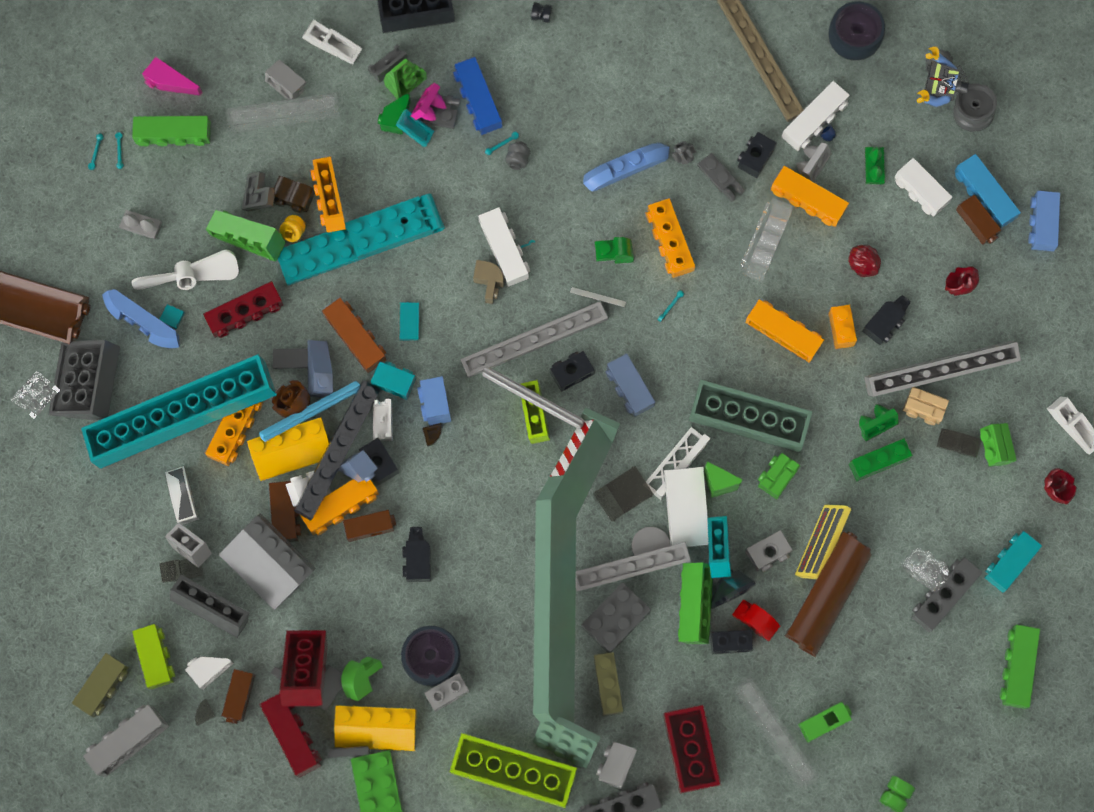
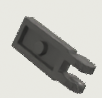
(719, 176)

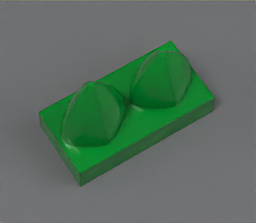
(874, 165)
(884, 421)

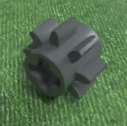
(683, 152)

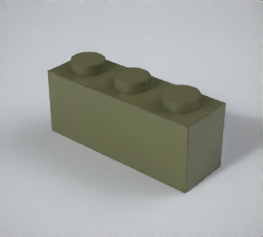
(608, 684)
(100, 685)

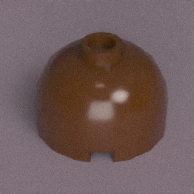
(291, 399)

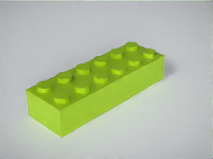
(513, 770)

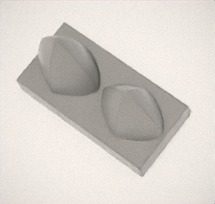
(818, 157)
(140, 224)

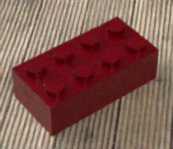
(303, 668)
(291, 737)
(691, 749)

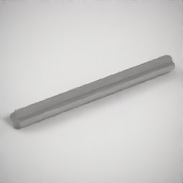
(533, 397)

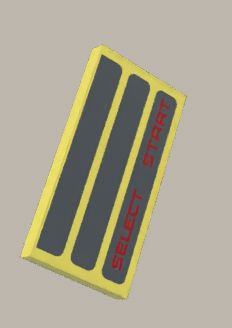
(823, 540)

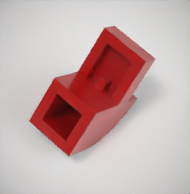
(757, 619)

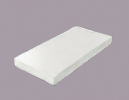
(686, 506)

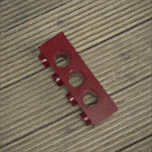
(248, 300)

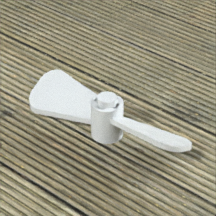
(214, 267)

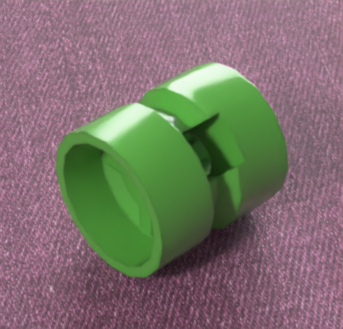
(897, 794)

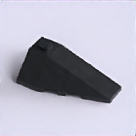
(731, 588)

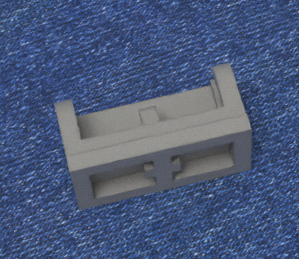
(285, 80)

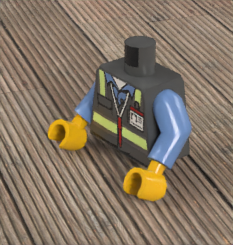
(941, 81)

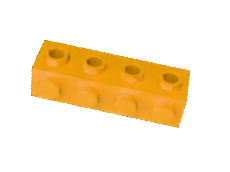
(328, 192)
(809, 196)
(670, 238)
(784, 330)
(231, 435)
(340, 503)

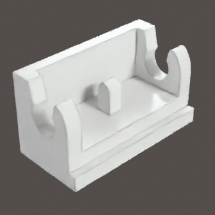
(382, 420)

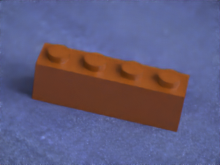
(354, 335)

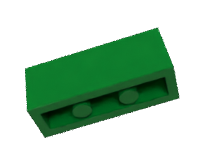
(880, 460)

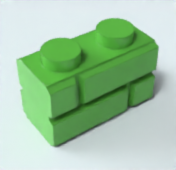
(998, 444)
(778, 476)

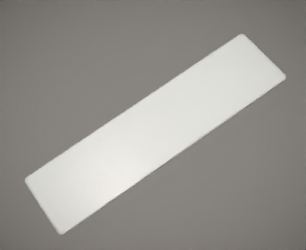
(598, 297)

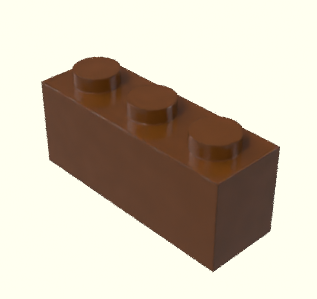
(282, 512)

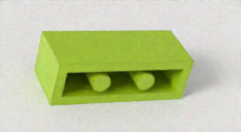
(535, 416)
(153, 656)

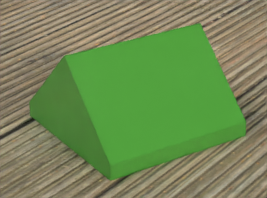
(720, 481)

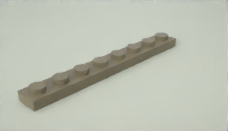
(761, 58)

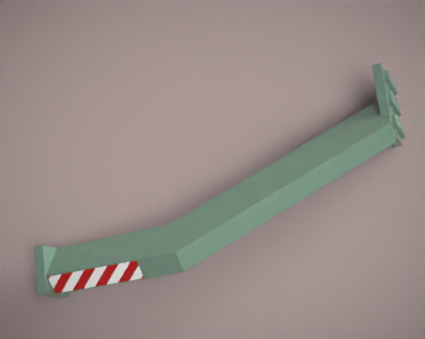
(556, 589)

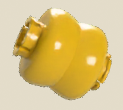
(292, 228)

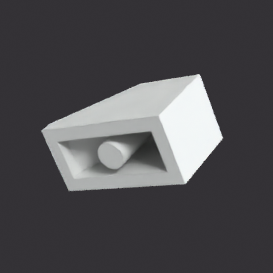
(207, 669)

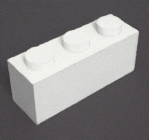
(922, 187)

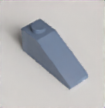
(319, 369)
(358, 467)

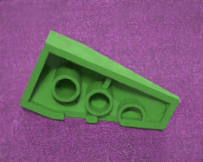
(404, 78)

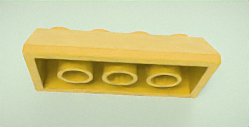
(290, 450)
(375, 728)

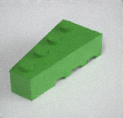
(246, 234)

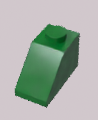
(392, 113)

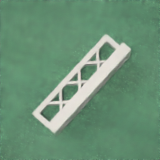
(685, 463)

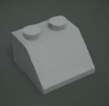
(617, 764)

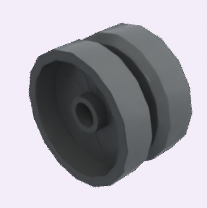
(975, 109)

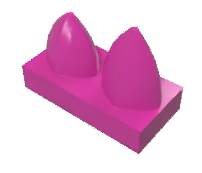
(429, 97)

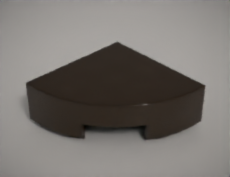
(432, 433)

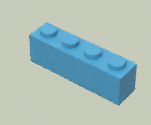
(987, 190)

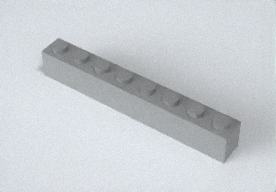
(942, 368)

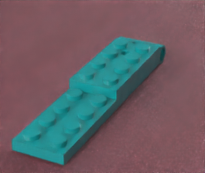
(361, 239)

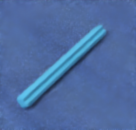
(309, 412)

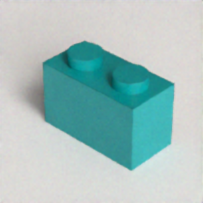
(393, 379)

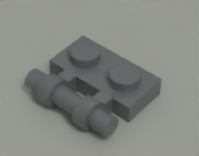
(445, 117)

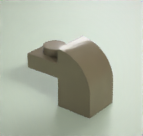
(490, 275)

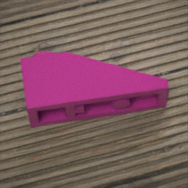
(167, 79)

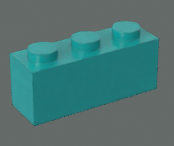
(719, 547)
(1012, 561)

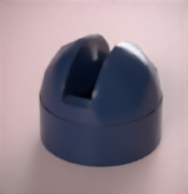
(828, 133)

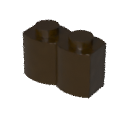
(293, 194)

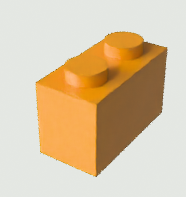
(842, 326)

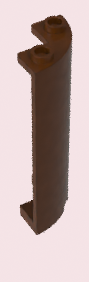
(41, 308)
(829, 594)

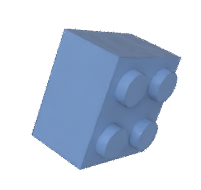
(435, 401)

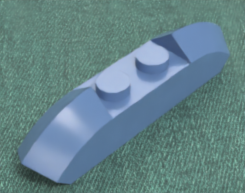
(626, 166)
(159, 332)

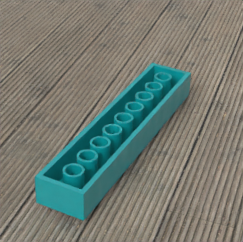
(178, 411)

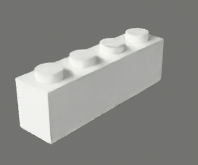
(815, 116)
(503, 246)

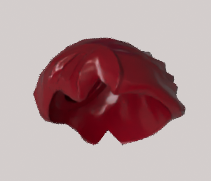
(864, 260)
(962, 281)
(1060, 486)

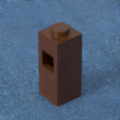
(979, 220)
(369, 525)
(238, 696)

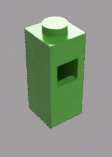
(825, 721)

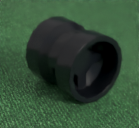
(536, 13)

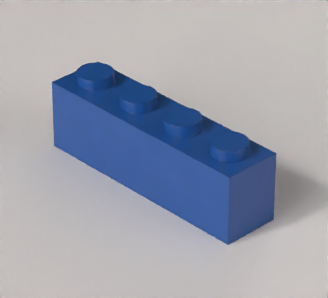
(478, 96)

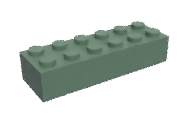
(750, 416)

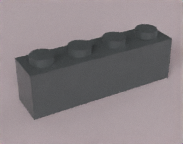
(209, 606)

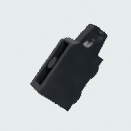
(886, 319)
(417, 557)

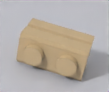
(925, 405)

